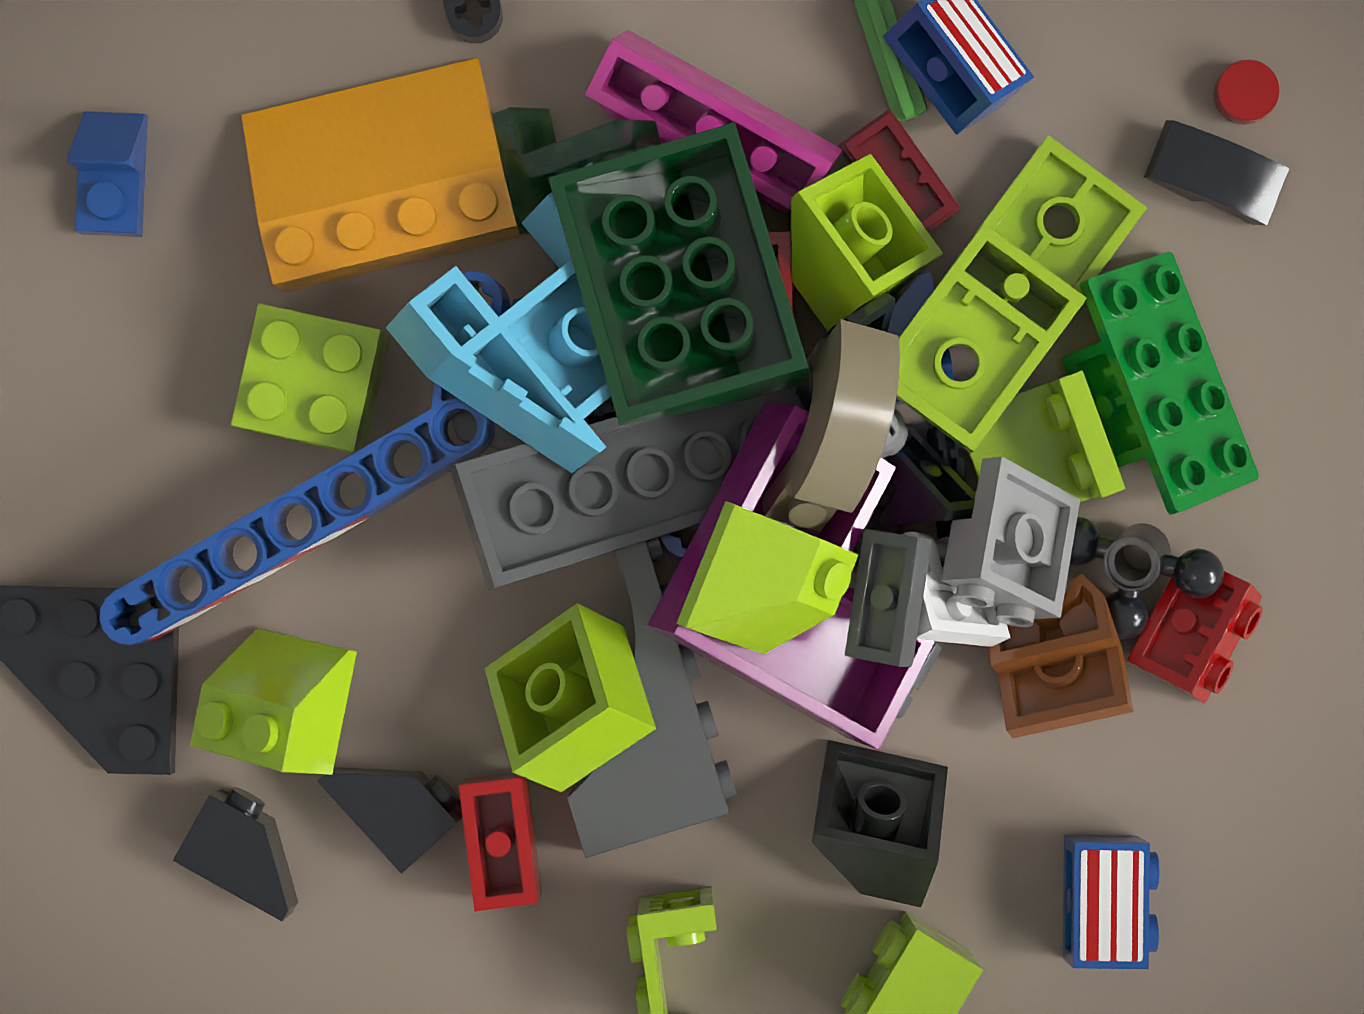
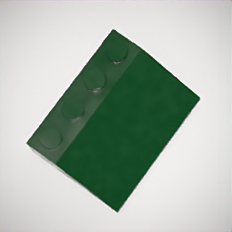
(679, 277)

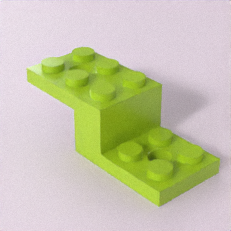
(1011, 292)

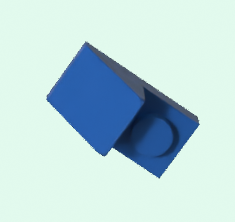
(111, 173)

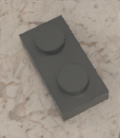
(888, 598)

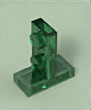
(533, 154)

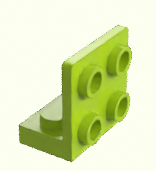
(1056, 437)
(675, 915)

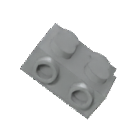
(1013, 546)

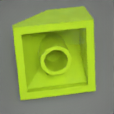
(764, 582)

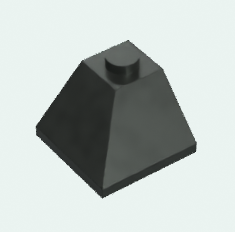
(881, 820)

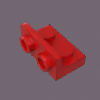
(1194, 637)

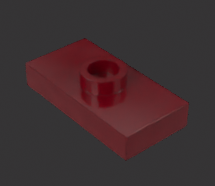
(904, 167)

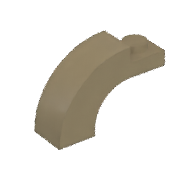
(844, 428)

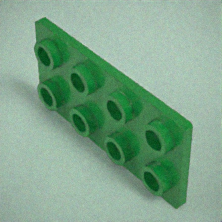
(1161, 384)

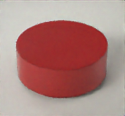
(1246, 92)

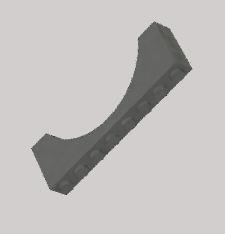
(670, 773)

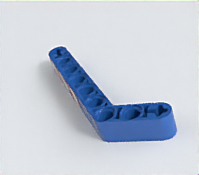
(319, 495)

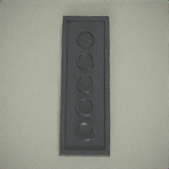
(644, 485)

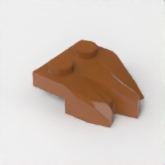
(1063, 666)

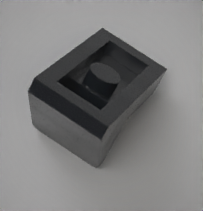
(925, 485)

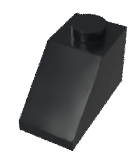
(395, 809)
(240, 852)

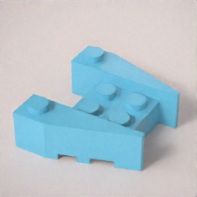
(523, 370)

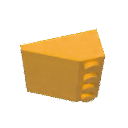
(378, 176)

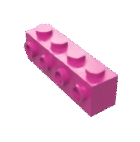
(651, 84)

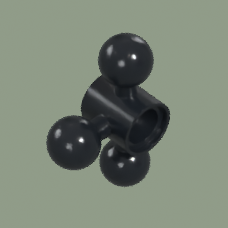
(1195, 572)

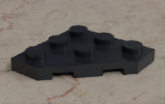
(102, 692)

